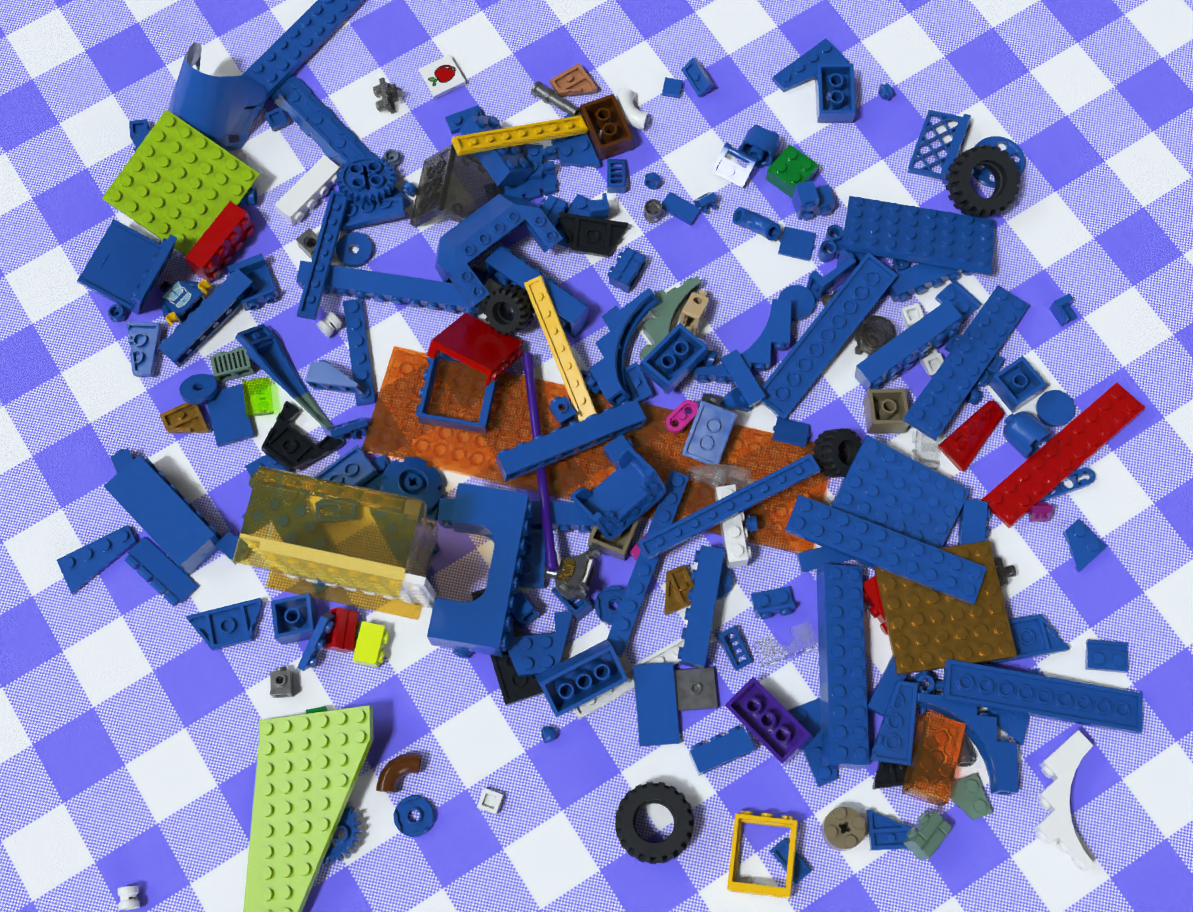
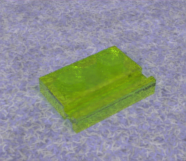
(258, 397)

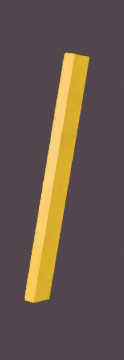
(519, 135)
(560, 348)

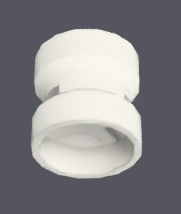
(329, 324)
(128, 898)

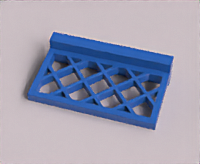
(954, 150)

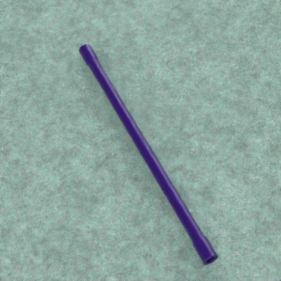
(550, 554)

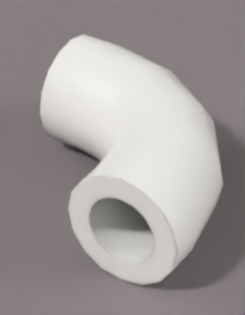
(631, 114)

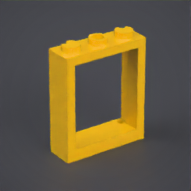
(765, 820)

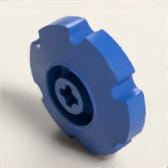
(413, 480)

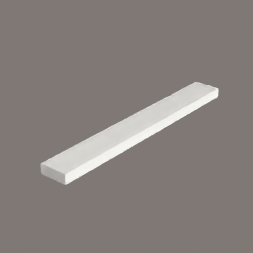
(664, 655)

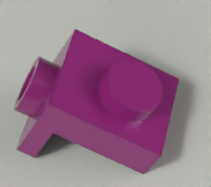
(1040, 513)

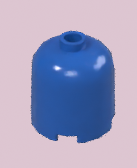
(1026, 433)

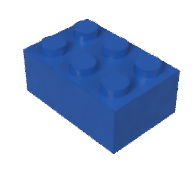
(835, 92)
(674, 358)

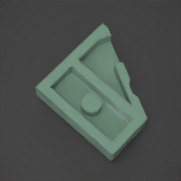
(970, 797)

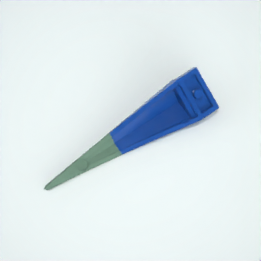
(267, 352)

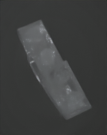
(720, 475)

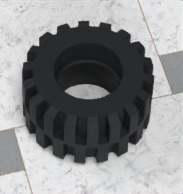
(498, 315)
(827, 449)

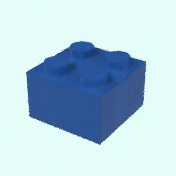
(1017, 384)
(294, 618)

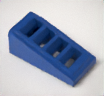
(615, 187)
(578, 610)
(740, 644)

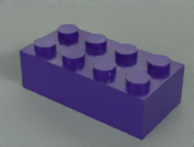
(768, 721)

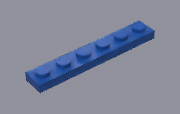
(359, 350)

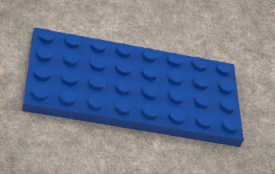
(919, 235)

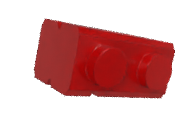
(342, 635)

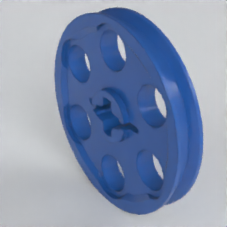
(1012, 148)

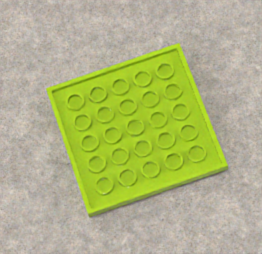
(178, 182)

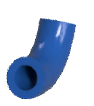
(756, 223)

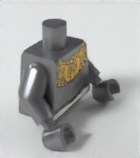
(576, 573)

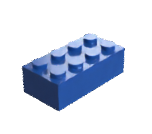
(504, 164)
(581, 678)

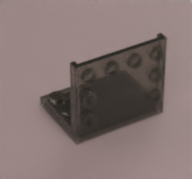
(452, 187)

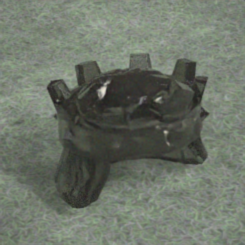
(874, 334)

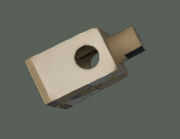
(696, 308)

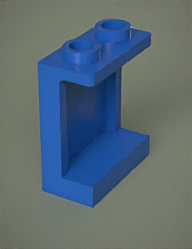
(258, 272)
(825, 285)

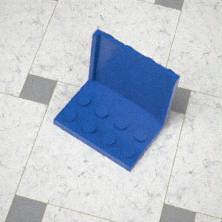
(130, 268)

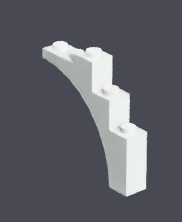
(1056, 798)

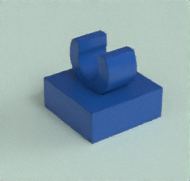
(704, 200)

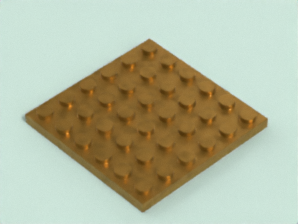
(934, 627)

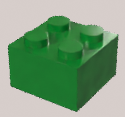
(791, 169)

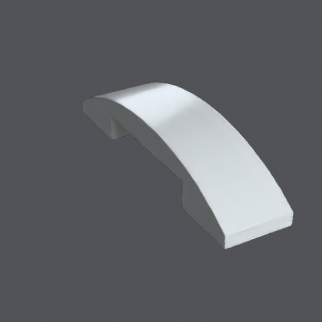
(933, 360)

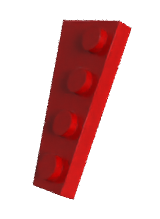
(969, 437)

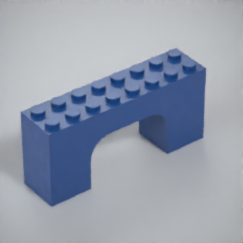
(483, 623)

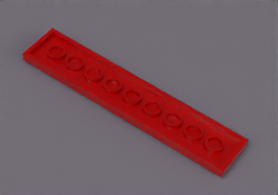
(1063, 455)

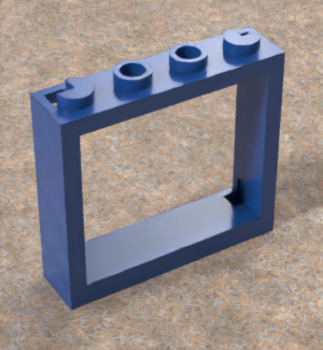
(426, 392)

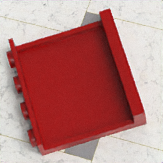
(477, 346)

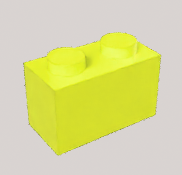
(370, 645)

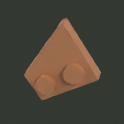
(573, 82)

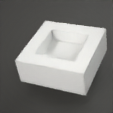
(490, 801)

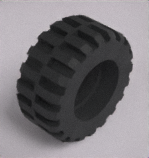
(1004, 175)
(625, 822)

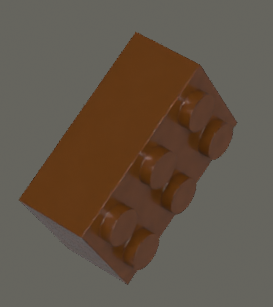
(606, 126)

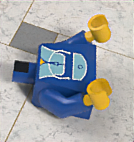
(182, 299)

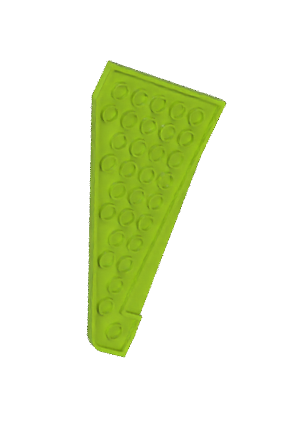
(299, 796)

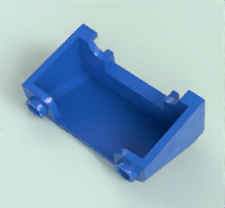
(621, 495)

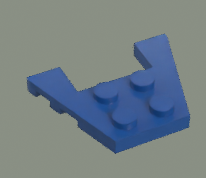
(539, 652)

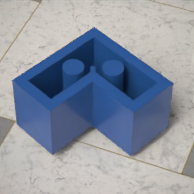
(812, 200)

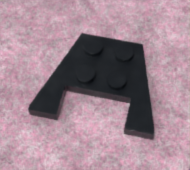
(291, 447)

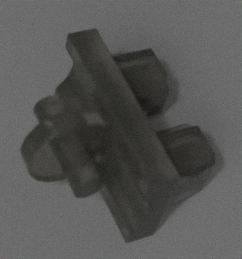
(389, 94)

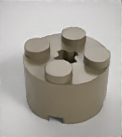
(832, 833)

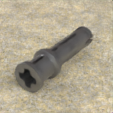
(549, 96)

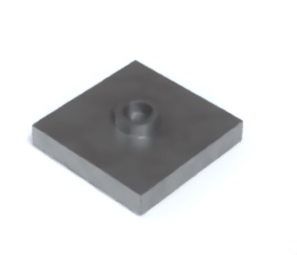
(695, 689)

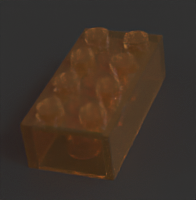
(933, 759)

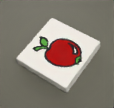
(442, 76)

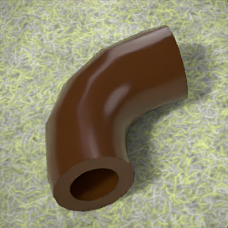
(397, 768)

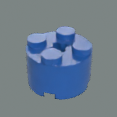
(761, 144)

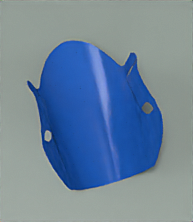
(216, 103)

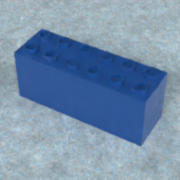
(164, 514)

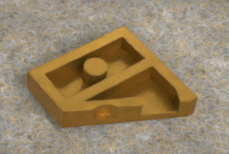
(184, 419)
(677, 589)

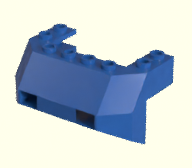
(481, 233)

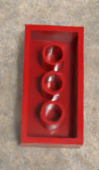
(220, 242)

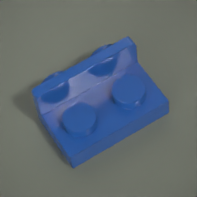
(772, 602)

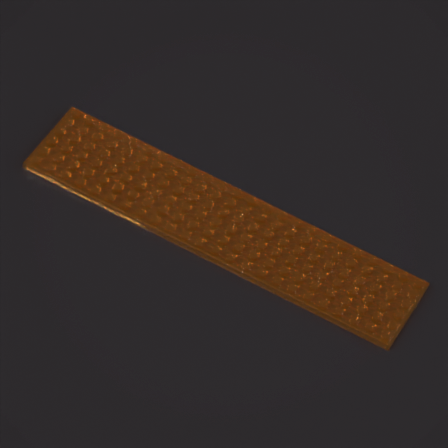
(460, 395)

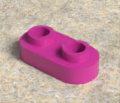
(681, 417)

